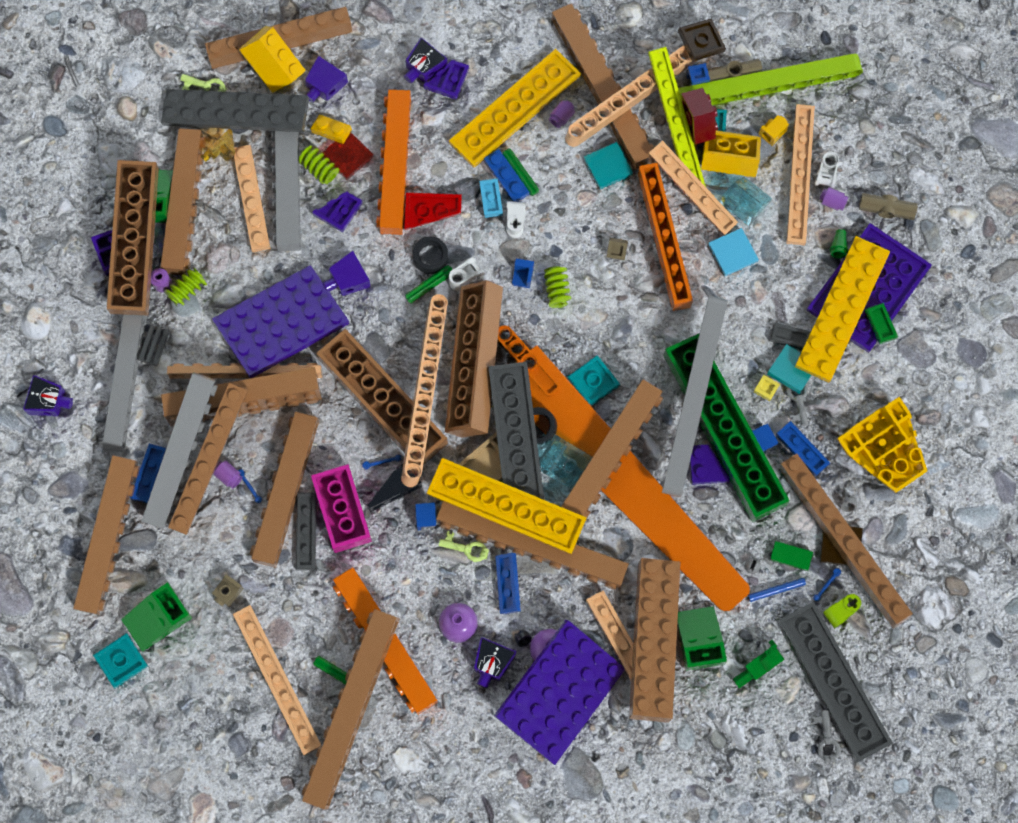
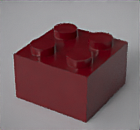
(700, 115)

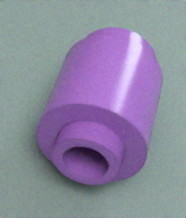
(562, 114)
(833, 199)
(160, 280)
(227, 474)

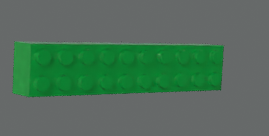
(731, 436)

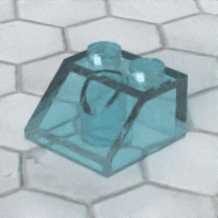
(745, 200)
(564, 461)

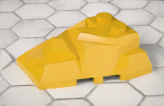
(886, 446)

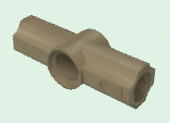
(741, 68)
(888, 206)

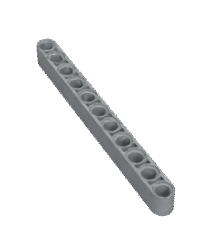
(124, 381)
(694, 396)

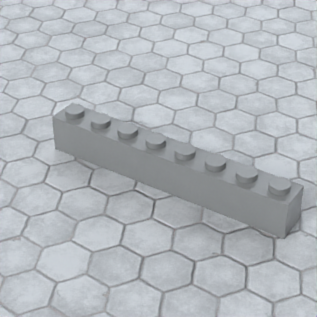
(287, 191)
(179, 449)

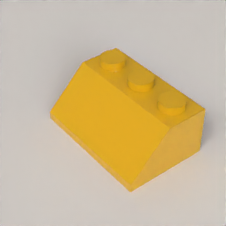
(272, 59)
(732, 154)

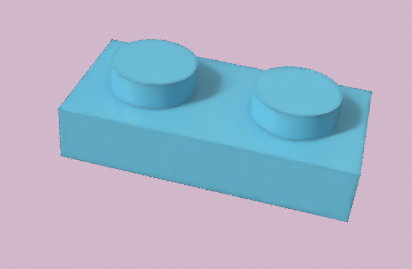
(491, 198)

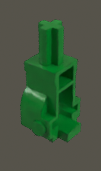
(759, 665)

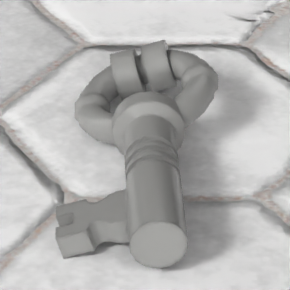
(801, 416)
(824, 719)

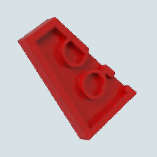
(430, 207)

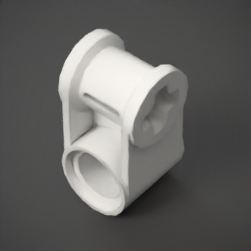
(827, 173)
(515, 217)
(468, 272)

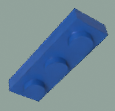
(506, 176)
(800, 445)
(148, 473)
(508, 583)

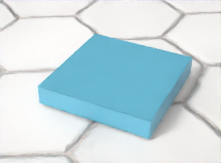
(733, 252)

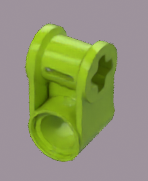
(840, 612)

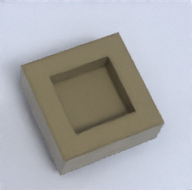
(617, 248)

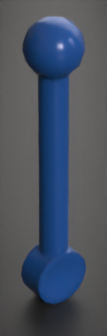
(366, 465)
(258, 499)
(836, 572)

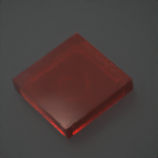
(348, 156)

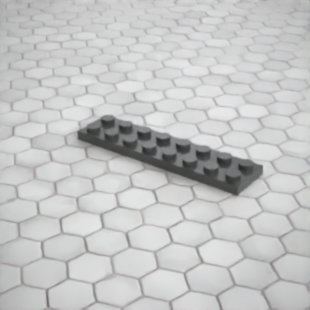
(235, 110)
(516, 427)
(835, 682)

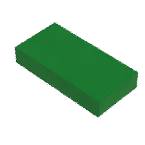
(881, 323)
(791, 556)

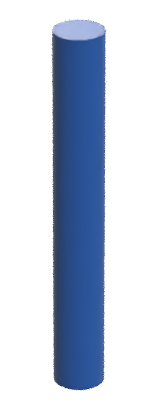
(776, 589)

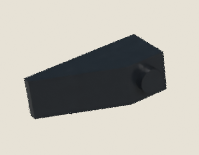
(392, 490)

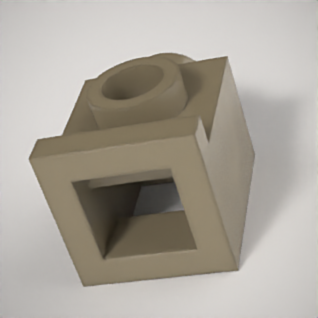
(234, 591)

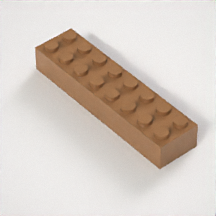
(132, 238)
(473, 354)
(376, 391)
(263, 393)
(655, 640)

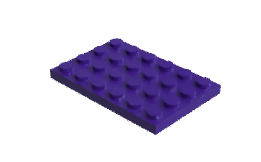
(893, 287)
(280, 321)
(559, 692)

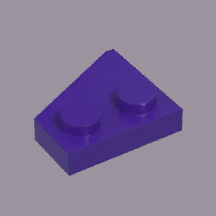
(449, 80)
(339, 211)
(706, 467)

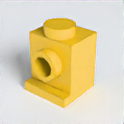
(774, 129)

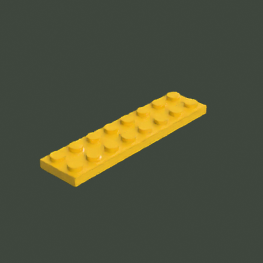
(514, 108)
(842, 309)
(506, 506)

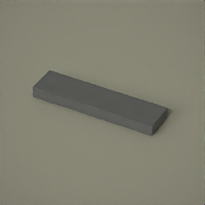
(306, 531)

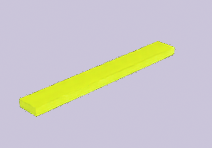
(674, 110)

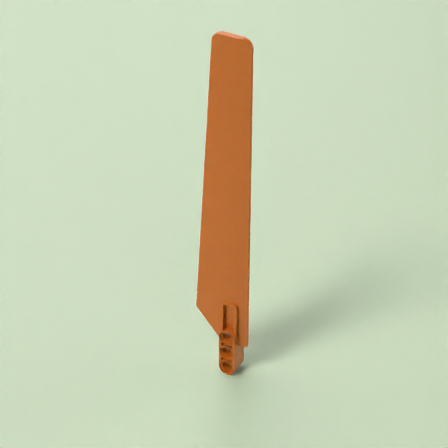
(632, 486)

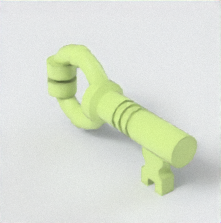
(188, 81)
(447, 543)

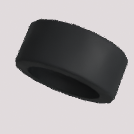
(430, 241)
(552, 421)

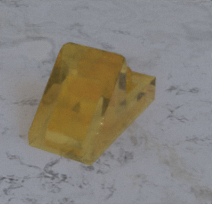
(223, 146)

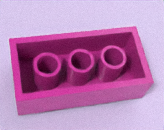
(341, 508)

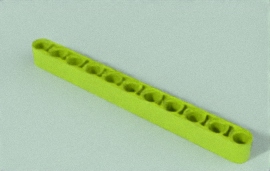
(780, 79)

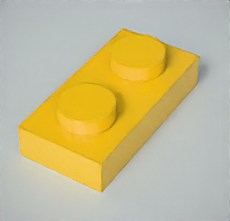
(331, 129)

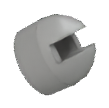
(849, 508)
(748, 563)

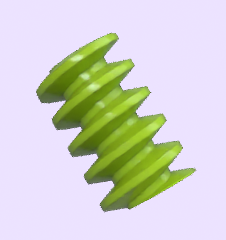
(318, 166)
(555, 286)
(185, 287)

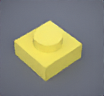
(766, 388)

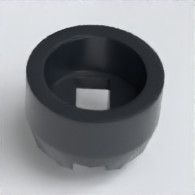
(522, 638)

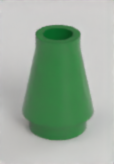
(839, 244)

